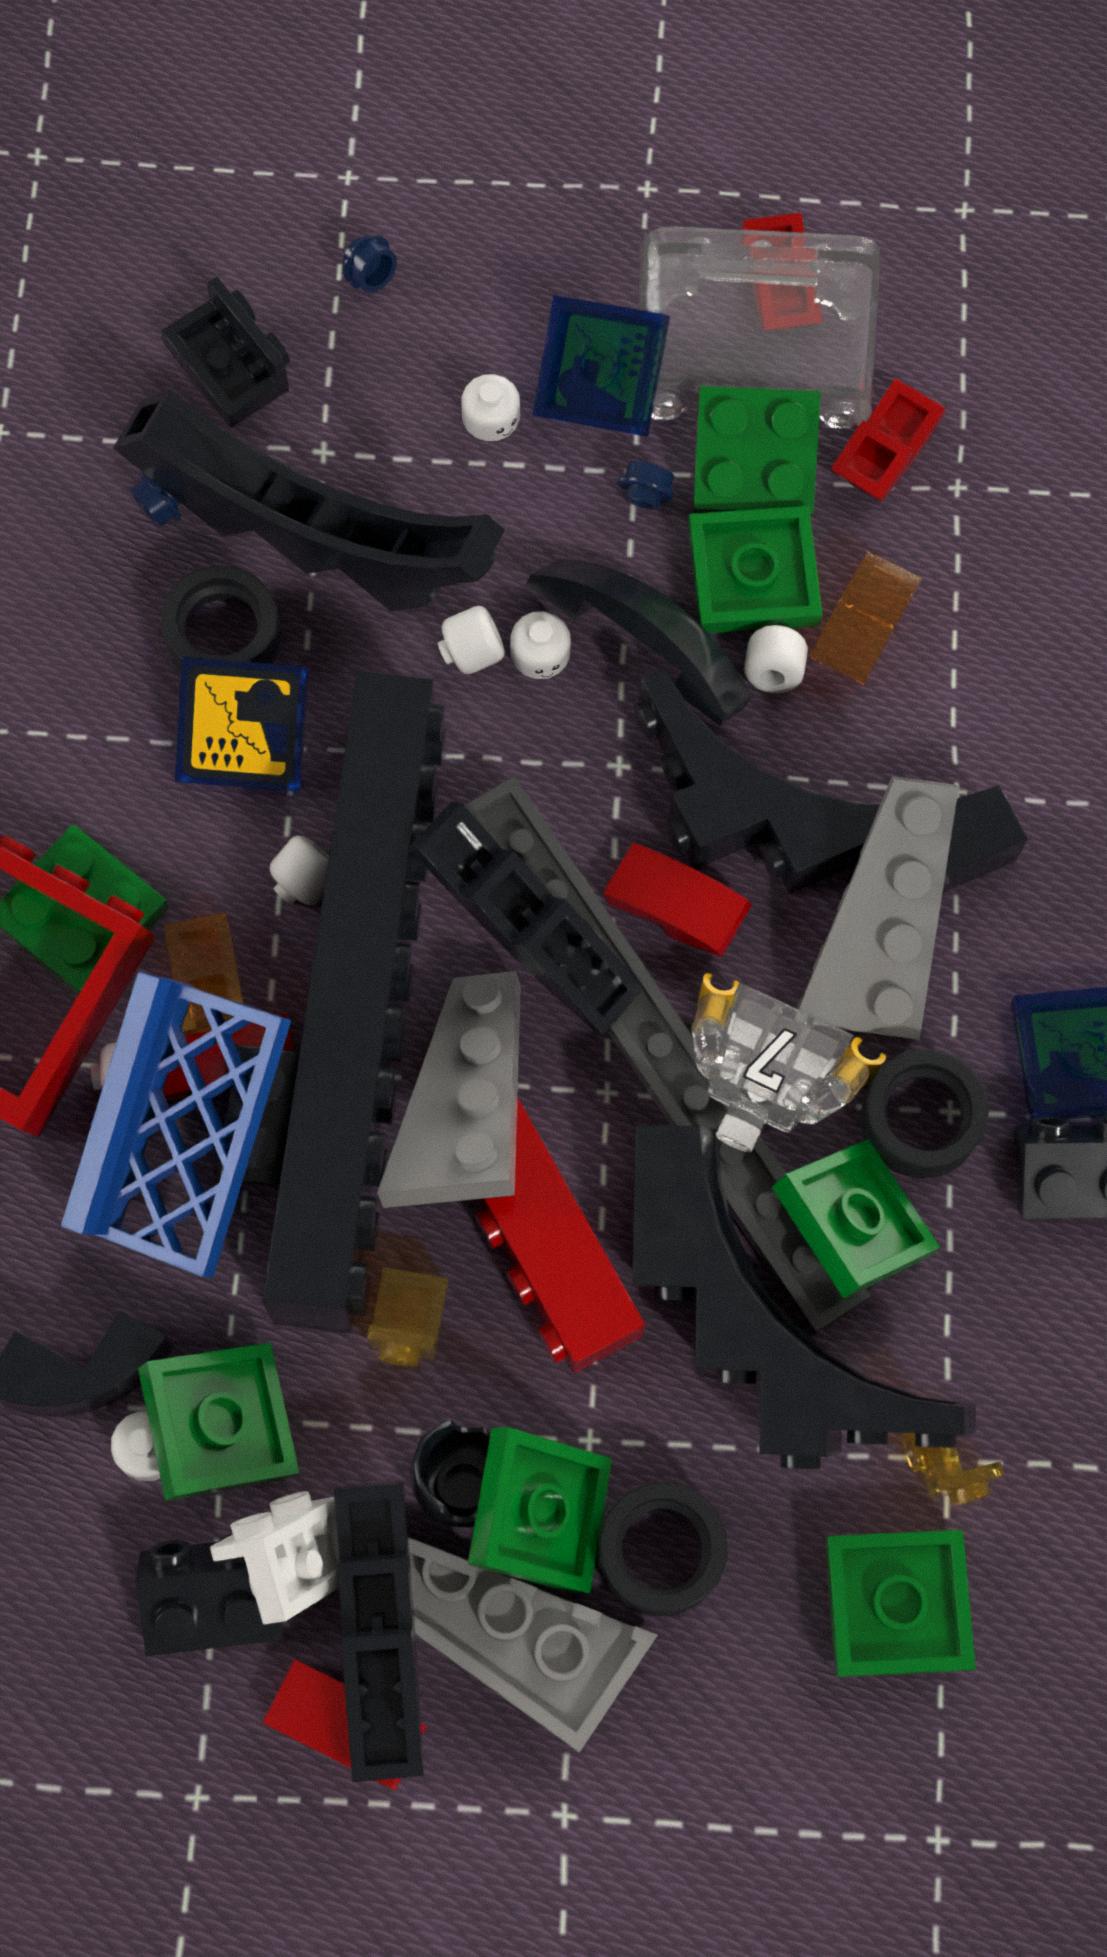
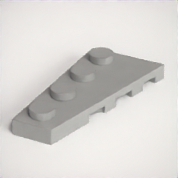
(883, 937)
(464, 1105)
(523, 1643)

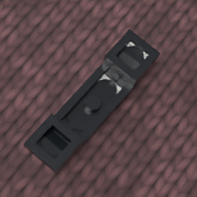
(706, 674)

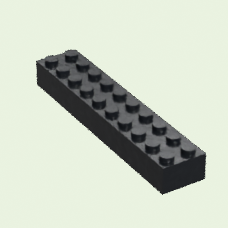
(353, 1007)

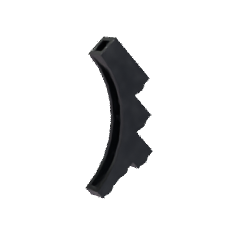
(237, 489)
(804, 834)
(806, 1394)

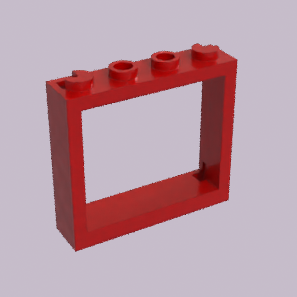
(95, 1001)

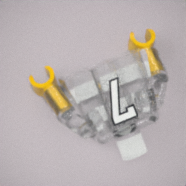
(772, 1062)

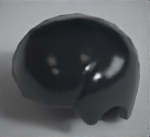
(450, 1472)

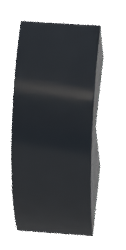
(50, 1385)

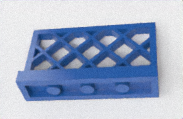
(127, 1118)

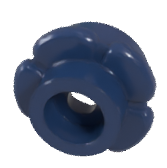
(369, 263)
(646, 485)
(155, 501)

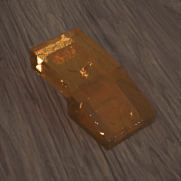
(865, 618)
(204, 957)

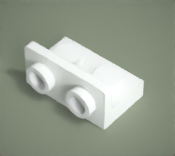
(287, 1554)

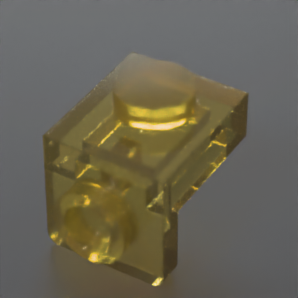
(407, 1317)
(945, 1474)

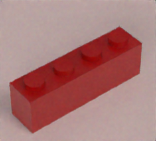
(558, 1259)

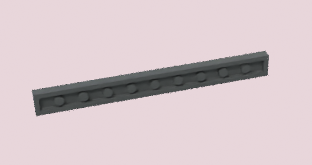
(665, 1062)

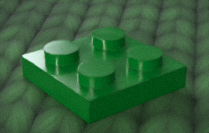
(755, 448)
(754, 569)
(59, 936)
(855, 1217)
(218, 1421)
(540, 1510)
(899, 1603)

